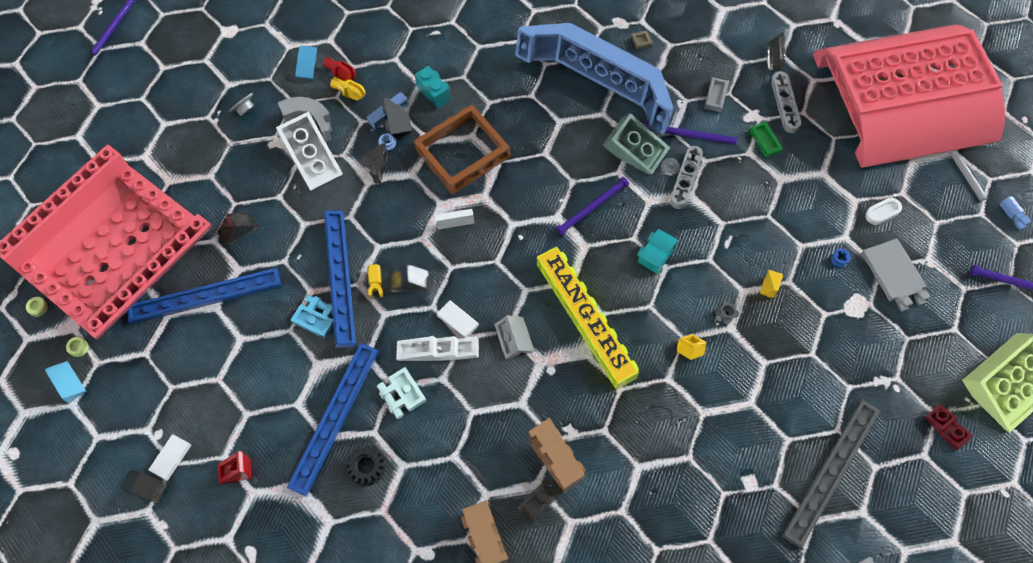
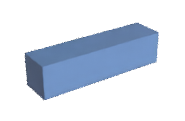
(377, 118)

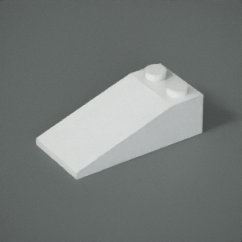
(309, 151)

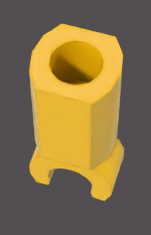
(374, 280)

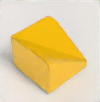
(771, 284)
(691, 346)

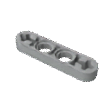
(786, 102)
(687, 177)

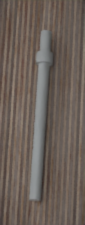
(968, 175)

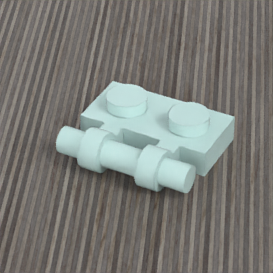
(407, 390)

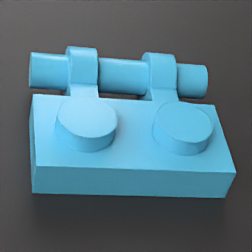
(312, 320)

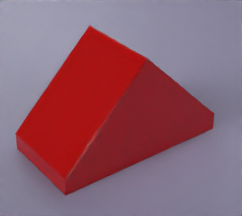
(235, 468)

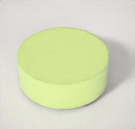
(36, 306)
(77, 346)

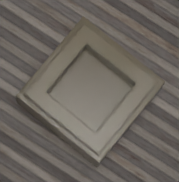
(641, 40)

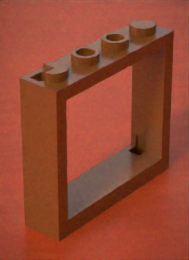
(476, 169)

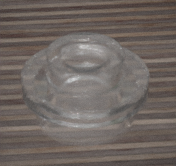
(670, 162)

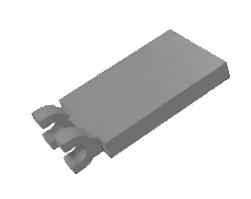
(896, 274)

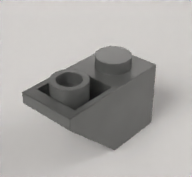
(398, 118)

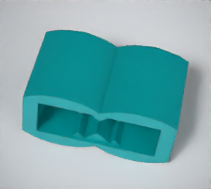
(657, 250)

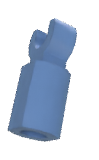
(1015, 212)

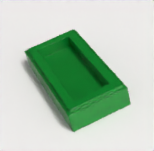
(765, 139)

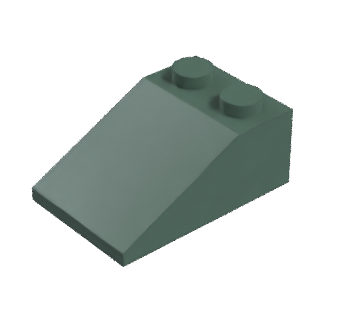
(636, 144)

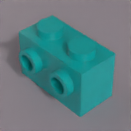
(433, 87)

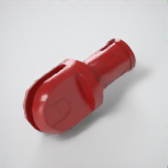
(340, 69)

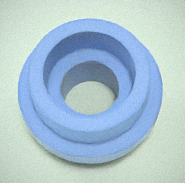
(387, 138)

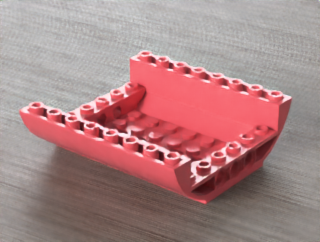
(926, 108)
(90, 227)

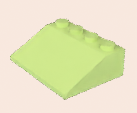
(1006, 382)

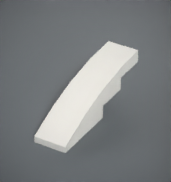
(437, 349)

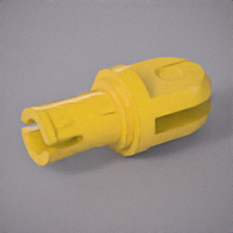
(349, 88)

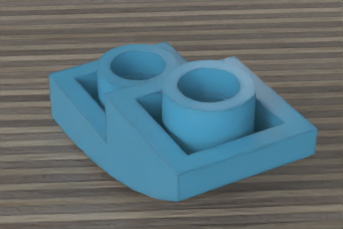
(306, 62)

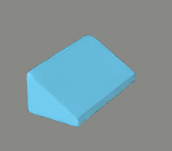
(65, 381)

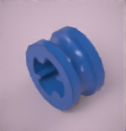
(843, 262)

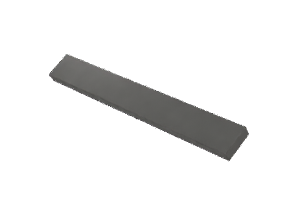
(830, 474)

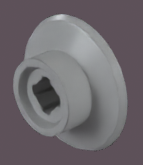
(243, 105)

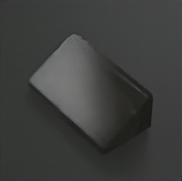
(776, 52)

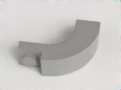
(297, 106)

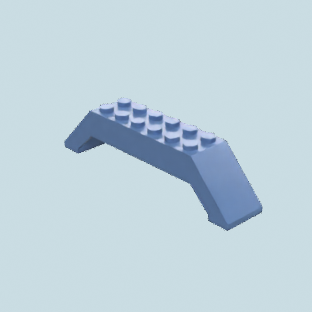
(602, 64)

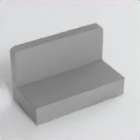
(513, 336)

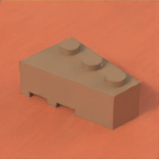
(556, 455)
(484, 534)

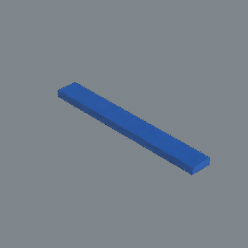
(339, 280)
(204, 296)
(332, 420)

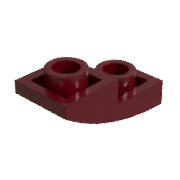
(946, 426)

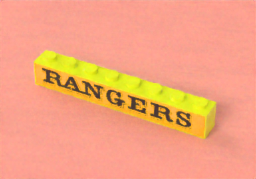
(587, 318)

